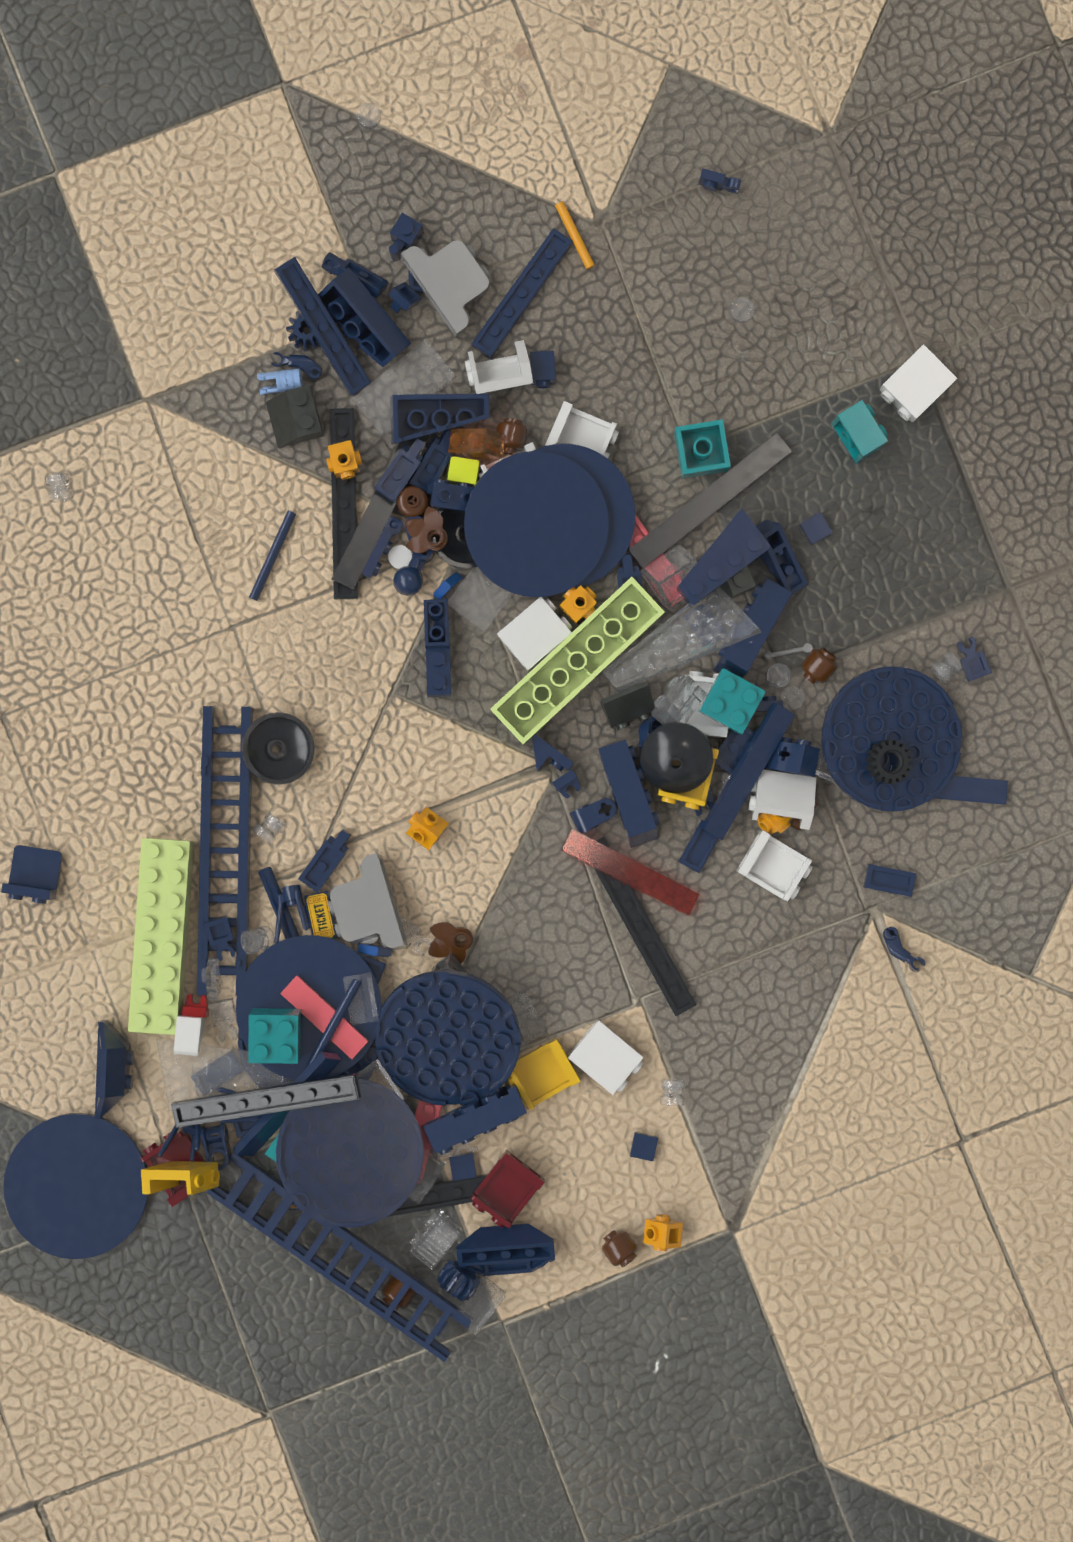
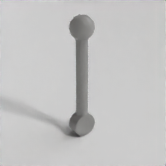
(806, 648)

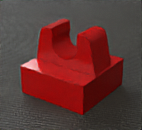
(196, 1010)

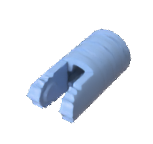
(285, 380)

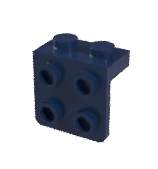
(33, 874)

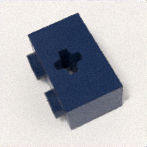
(794, 758)

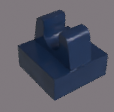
(404, 297)
(566, 780)

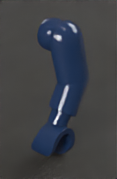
(303, 362)
(896, 949)

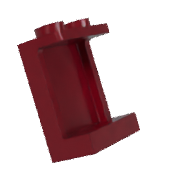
(177, 1151)
(506, 1189)

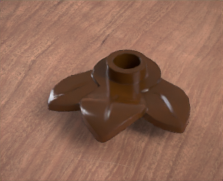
(425, 530)
(447, 943)

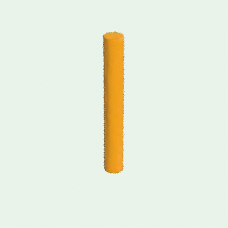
(575, 236)

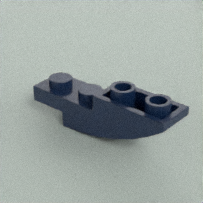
(437, 648)

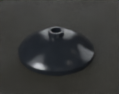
(456, 550)
(677, 742)
(294, 743)

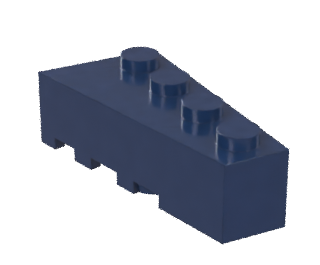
(727, 556)
(629, 793)
(473, 1119)

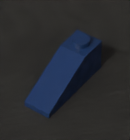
(781, 558)

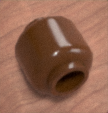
(515, 435)
(417, 508)
(819, 665)
(619, 1248)
(392, 1288)

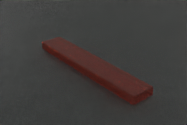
(629, 872)

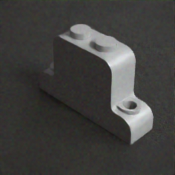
(449, 280)
(367, 907)

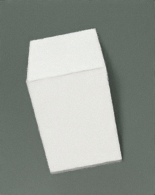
(188, 1035)

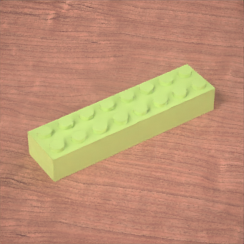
(577, 660)
(160, 935)

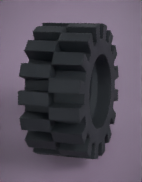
(901, 768)

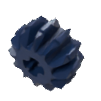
(298, 334)
(458, 1281)

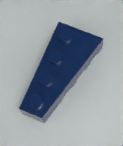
(363, 318)
(431, 413)
(764, 612)

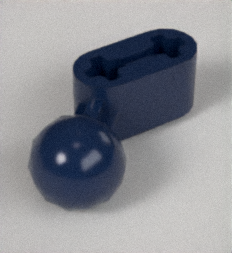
(408, 578)

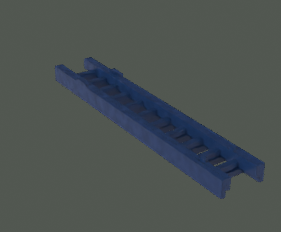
(243, 849)
(347, 1284)

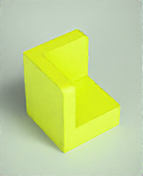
(463, 471)

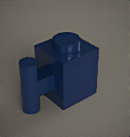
(404, 235)

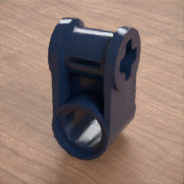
(590, 817)
(216, 1143)

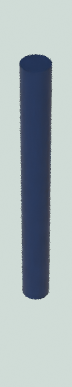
(272, 555)
(336, 1019)

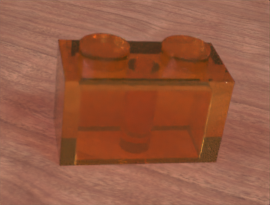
(476, 443)

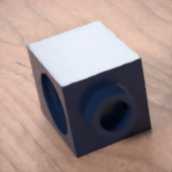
(542, 368)

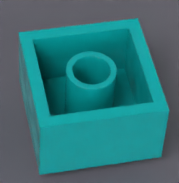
(860, 431)
(702, 449)
(731, 701)
(274, 1035)

